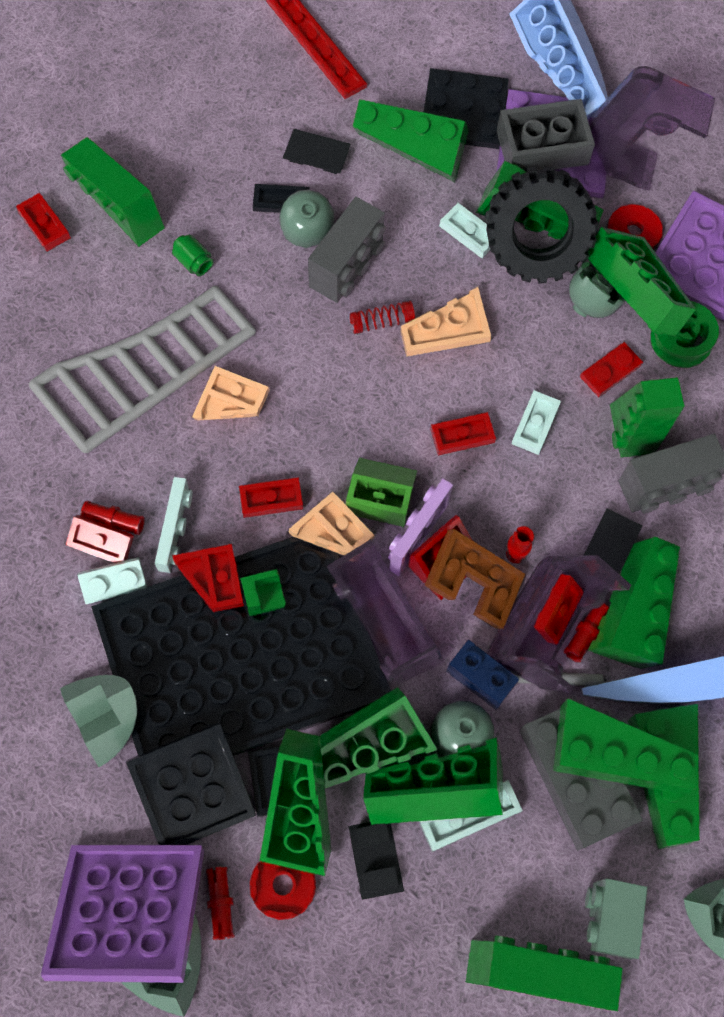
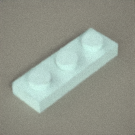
(173, 525)
(446, 831)

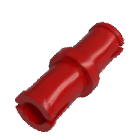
(113, 517)
(519, 544)
(586, 633)
(220, 903)

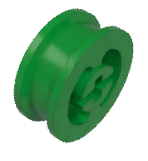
(676, 349)

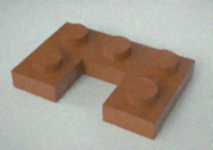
(463, 558)

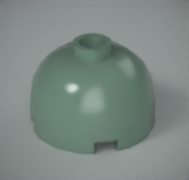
(306, 218)
(593, 293)
(461, 725)

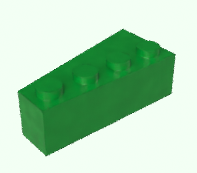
(373, 738)

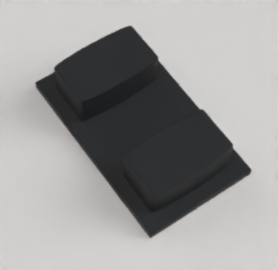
(316, 151)
(614, 539)
(375, 859)

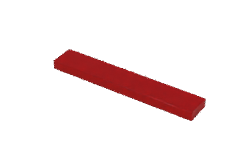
(319, 46)

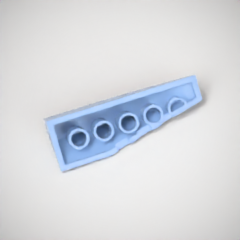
(562, 49)
(674, 685)

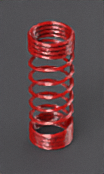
(407, 310)

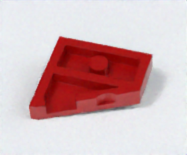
(213, 576)

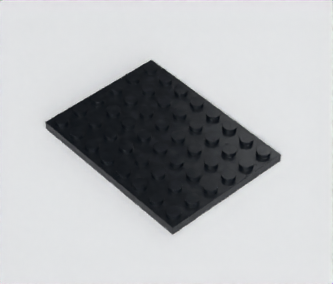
(237, 668)

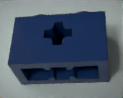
(482, 674)

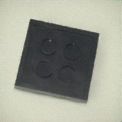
(470, 99)
(191, 787)

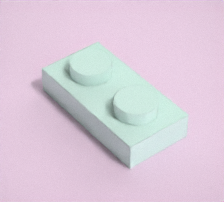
(466, 229)
(536, 422)
(112, 580)

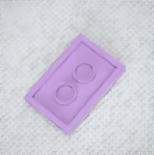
(419, 526)

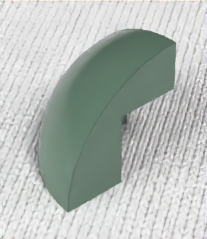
(104, 713)
(706, 914)
(174, 997)

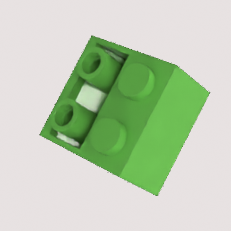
(381, 491)

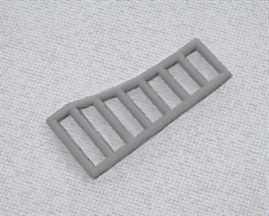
(120, 349)

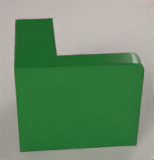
(263, 592)

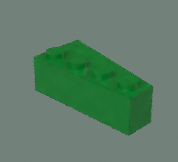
(415, 135)
(114, 190)
(535, 216)
(641, 280)
(645, 416)
(639, 617)
(617, 752)
(438, 788)
(297, 811)
(673, 814)
(544, 973)

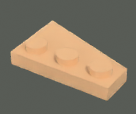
(452, 326)

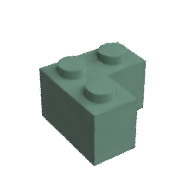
(618, 917)

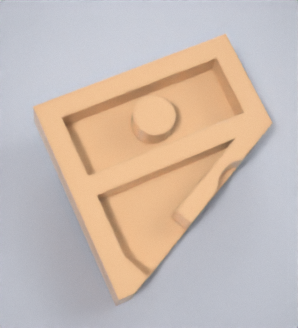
(230, 397)
(332, 527)

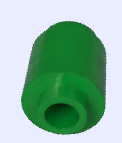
(192, 255)

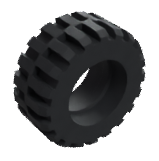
(549, 261)

